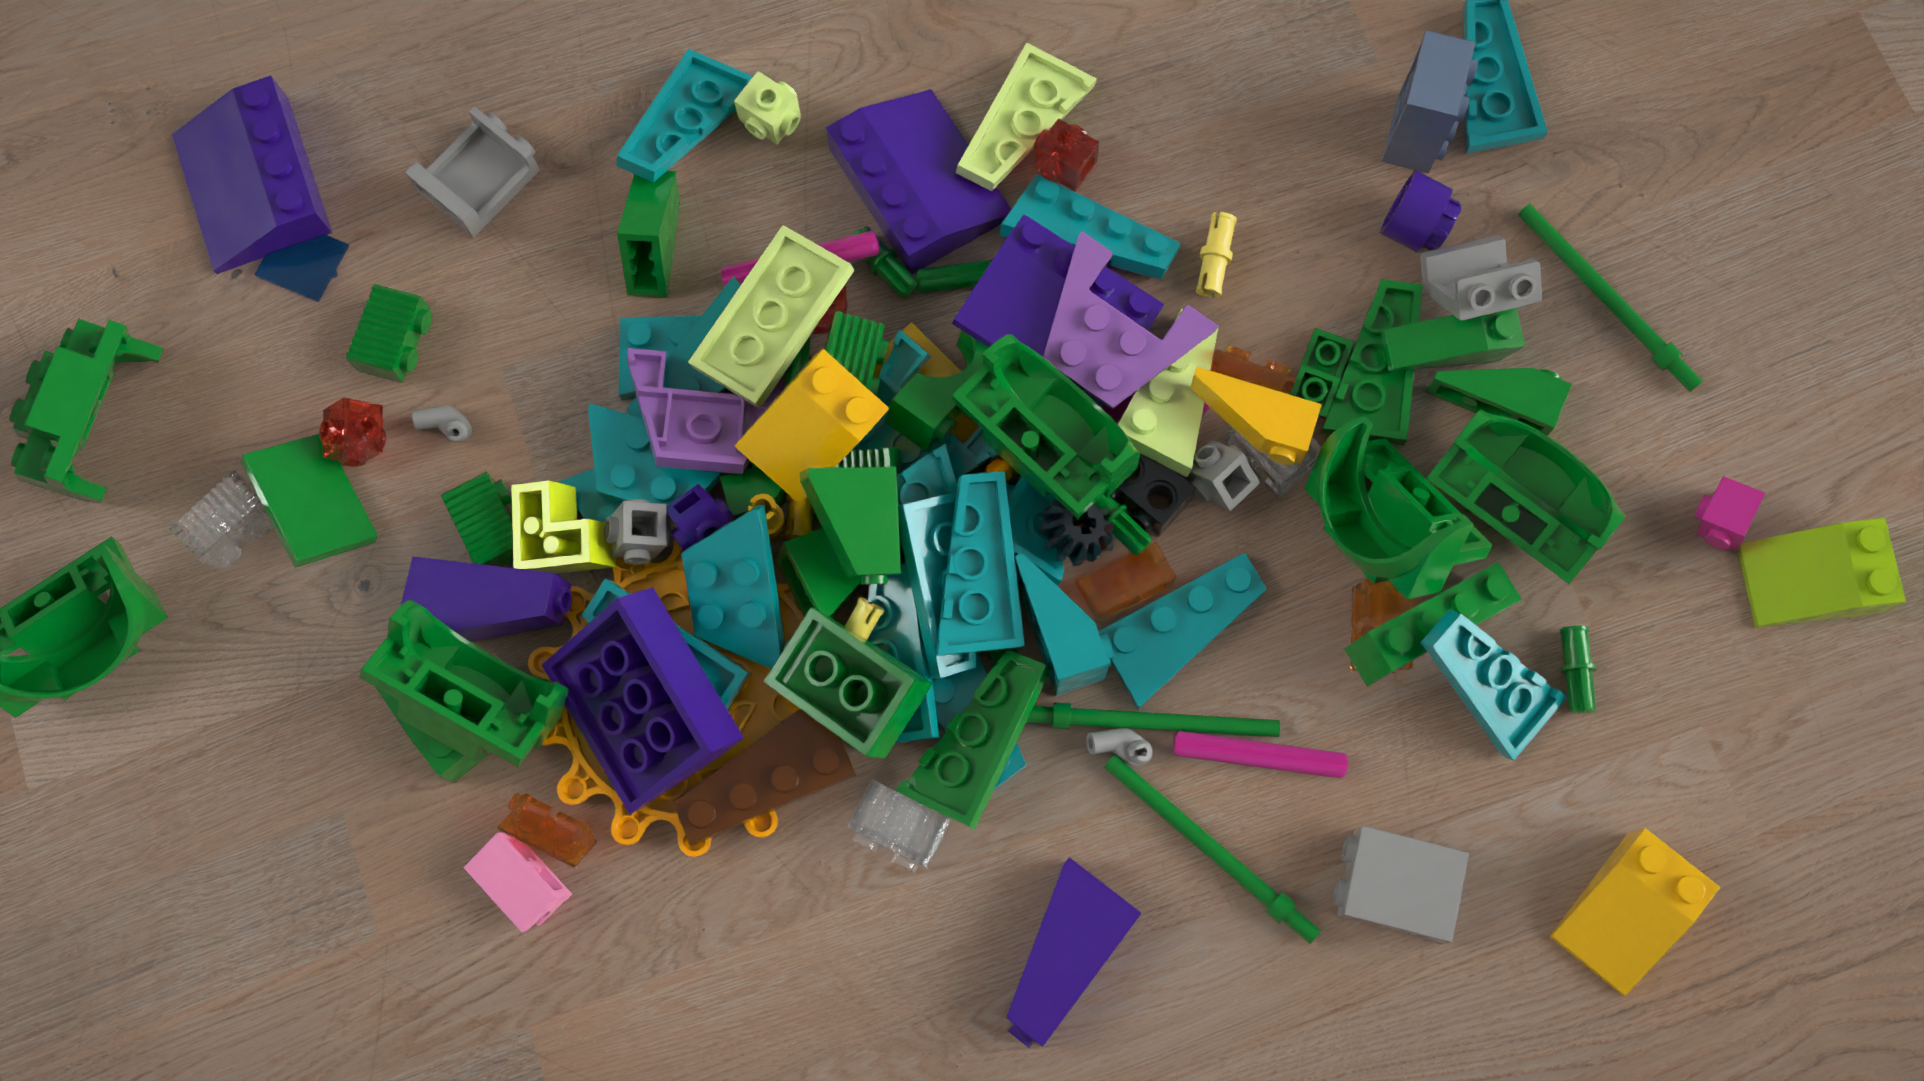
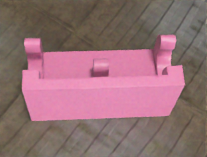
(517, 881)

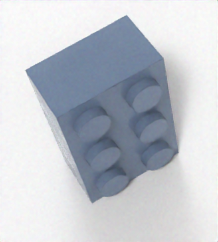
(1431, 102)

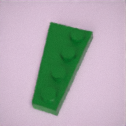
(1367, 384)
(971, 755)

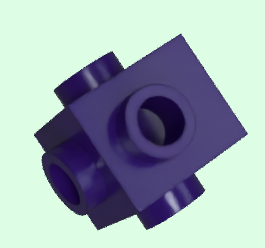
(697, 516)

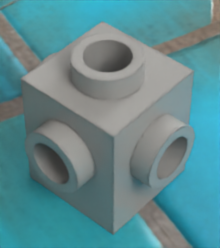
(1222, 475)
(644, 520)

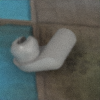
(447, 419)
(1122, 743)

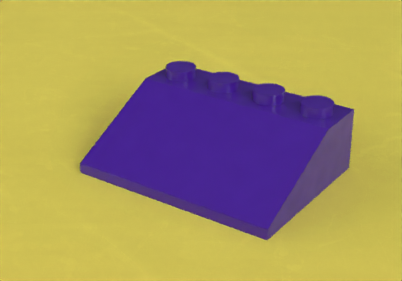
(904, 170)
(249, 176)
(1025, 287)
(642, 699)

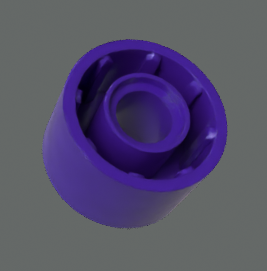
(1421, 213)

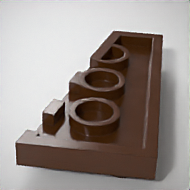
(771, 773)

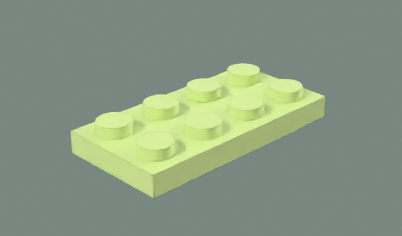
(771, 316)

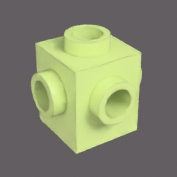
(768, 108)

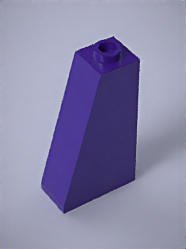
(487, 599)
(1072, 945)

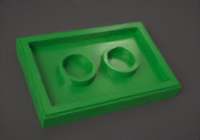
(308, 500)

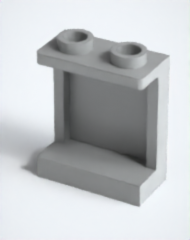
(477, 173)
(1477, 279)
(1401, 883)

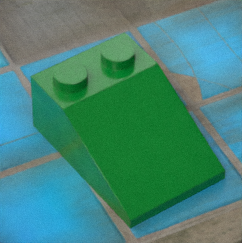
(848, 684)

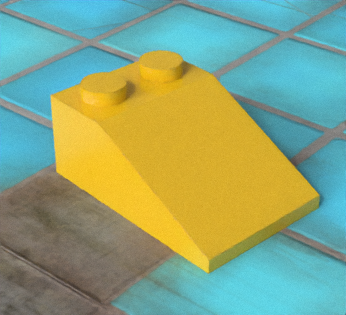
(811, 423)
(1634, 910)

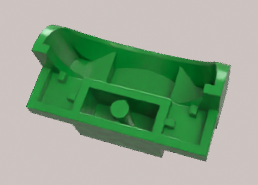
(65, 402)
(1046, 426)
(1529, 491)
(1398, 529)
(74, 628)
(461, 690)

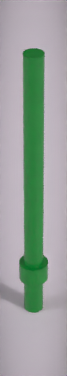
(1665, 355)
(1063, 716)
(1278, 906)

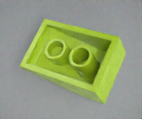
(1822, 573)

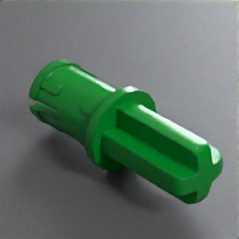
(890, 269)
(1125, 528)
(1578, 669)

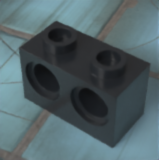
(1154, 480)

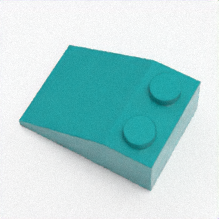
(1062, 631)

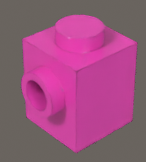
(1728, 514)

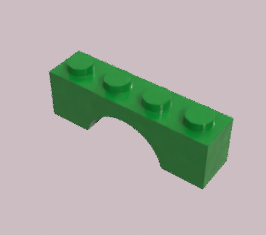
(925, 404)
(1399, 639)

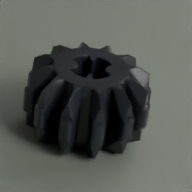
(1073, 537)

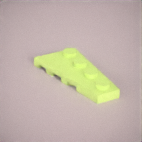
(1029, 101)
(1166, 414)

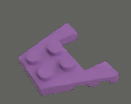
(1102, 346)
(688, 425)

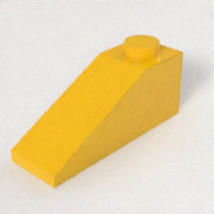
(1265, 417)

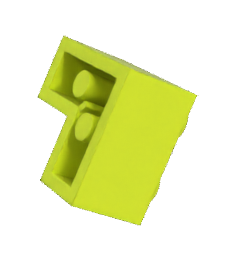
(549, 534)

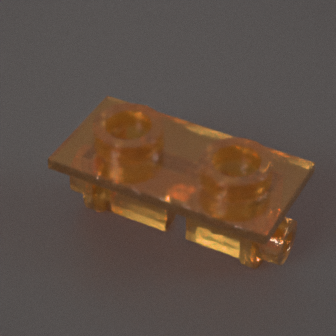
(1237, 365)
(557, 837)

